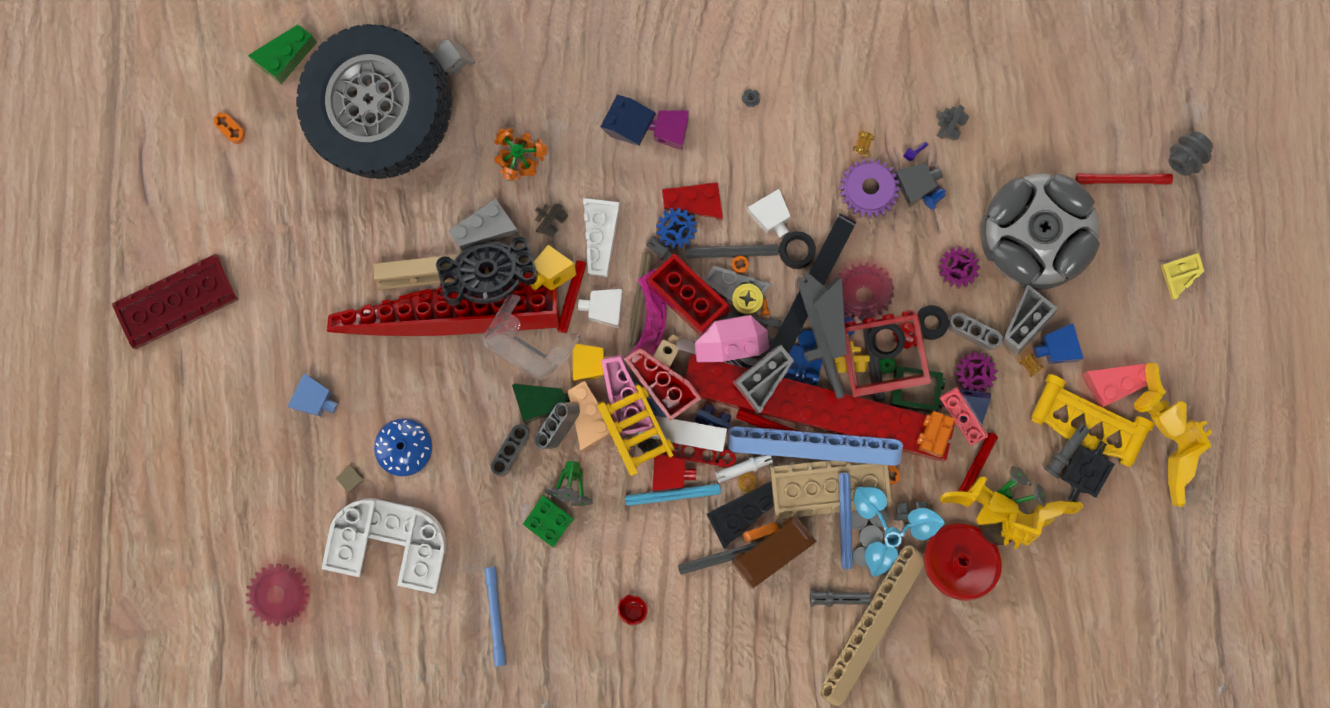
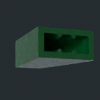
(537, 401)

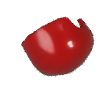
(632, 610)

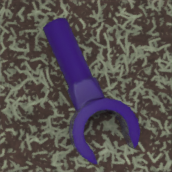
(910, 154)

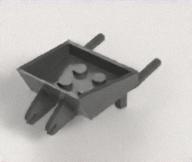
(826, 319)

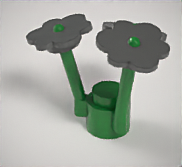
(571, 473)
(1019, 477)

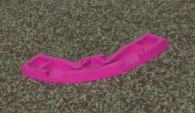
(655, 318)

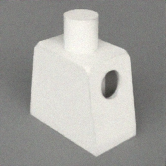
(771, 214)
(603, 307)

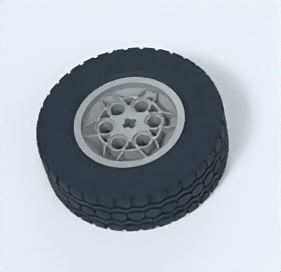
(397, 137)

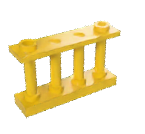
(624, 445)

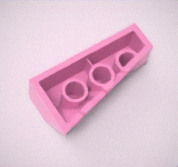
(620, 386)

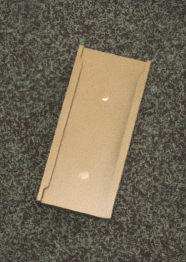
(814, 486)

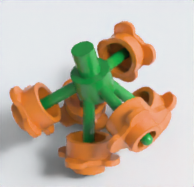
(522, 146)

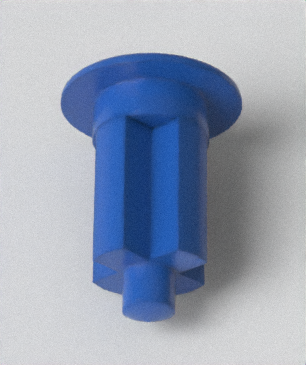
(934, 198)

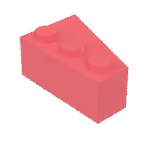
(1115, 383)

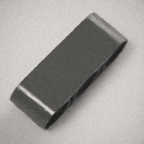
(557, 425)
(511, 440)

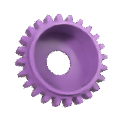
(864, 202)

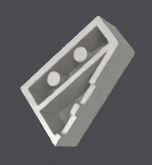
(484, 225)
(1029, 319)
(763, 377)

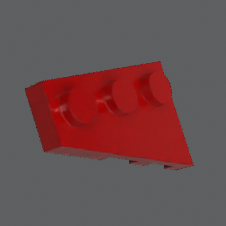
(696, 199)

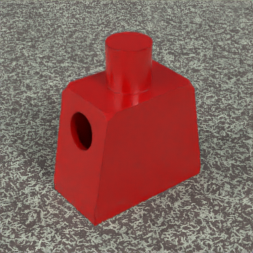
(670, 473)

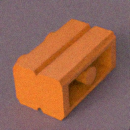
(936, 433)

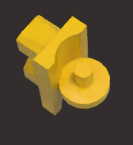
(859, 359)

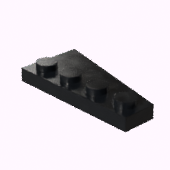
(737, 515)

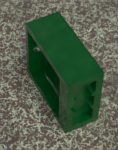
(896, 394)

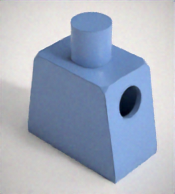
(312, 398)

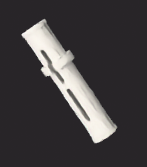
(743, 467)

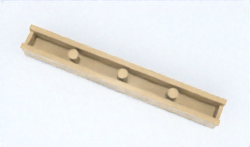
(412, 272)

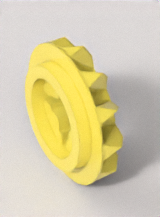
(755, 294)

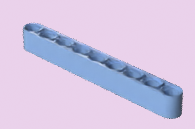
(815, 445)

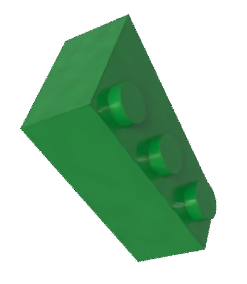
(283, 53)

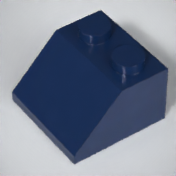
(627, 120)

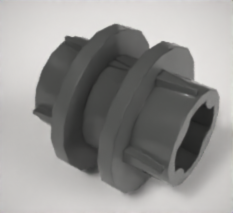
(1190, 153)

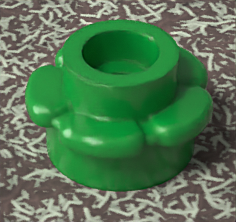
(890, 369)

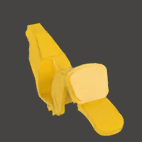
(1172, 423)
(998, 508)

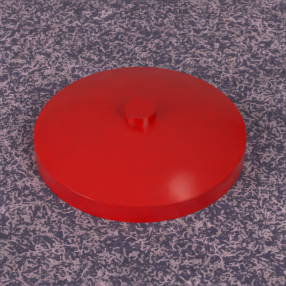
(962, 562)

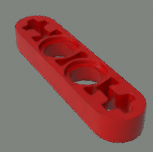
(697, 457)

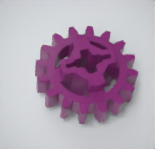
(960, 274)
(970, 367)

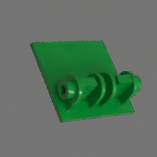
(548, 521)

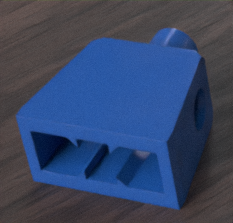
(1060, 346)

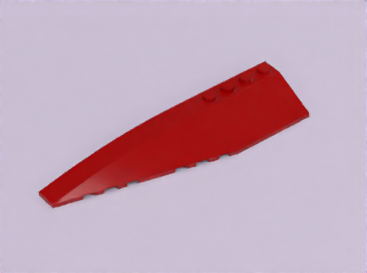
(429, 314)

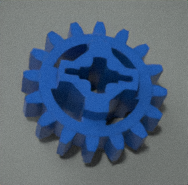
(668, 229)

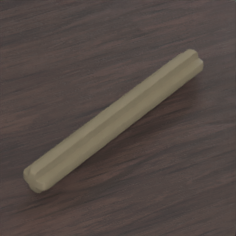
(639, 302)

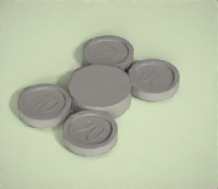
(867, 534)

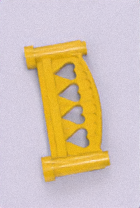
(1131, 433)

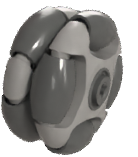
(1055, 212)

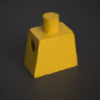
(552, 269)
(587, 363)

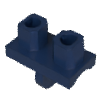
(706, 418)

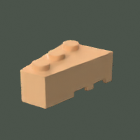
(589, 424)

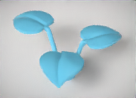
(881, 556)

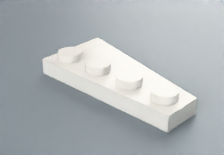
(601, 226)

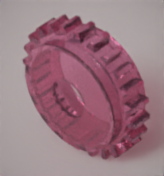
(868, 278)
(293, 594)

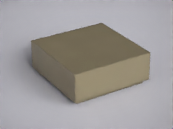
(349, 479)

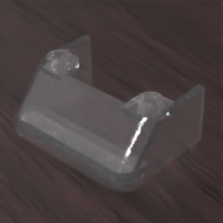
(502, 341)

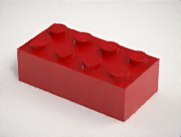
(687, 294)

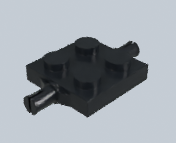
(1087, 471)

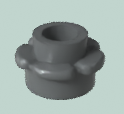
(748, 102)

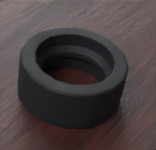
(799, 236)
(882, 354)

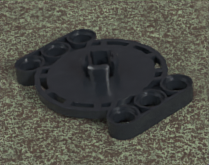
(502, 266)

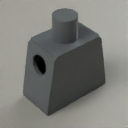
(917, 182)

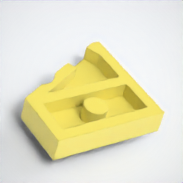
(1181, 273)

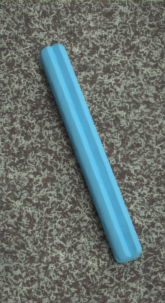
(674, 494)

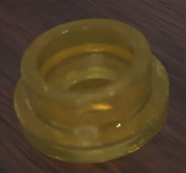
(749, 476)

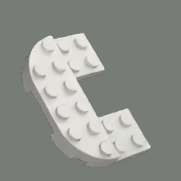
(390, 523)

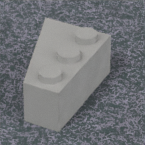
(452, 57)

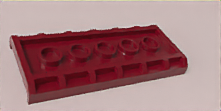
(174, 301)

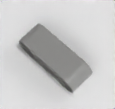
(984, 331)

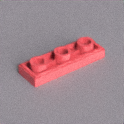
(958, 407)

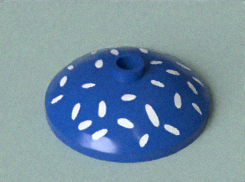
(416, 448)

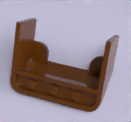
(773, 552)

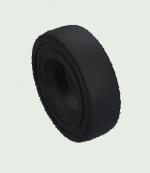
(943, 320)

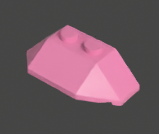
(732, 340)

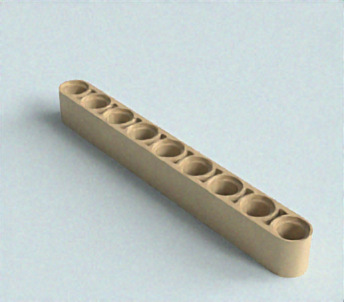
(872, 626)

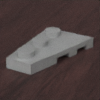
(726, 281)

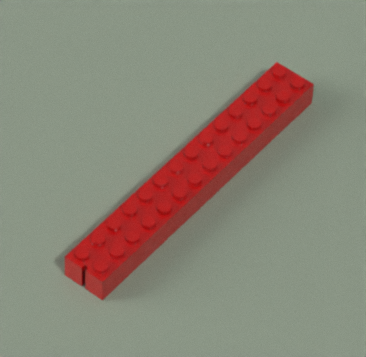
(813, 407)

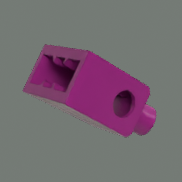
(670, 127)

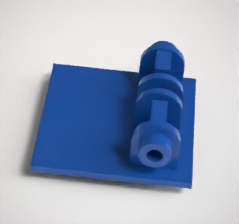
(800, 368)

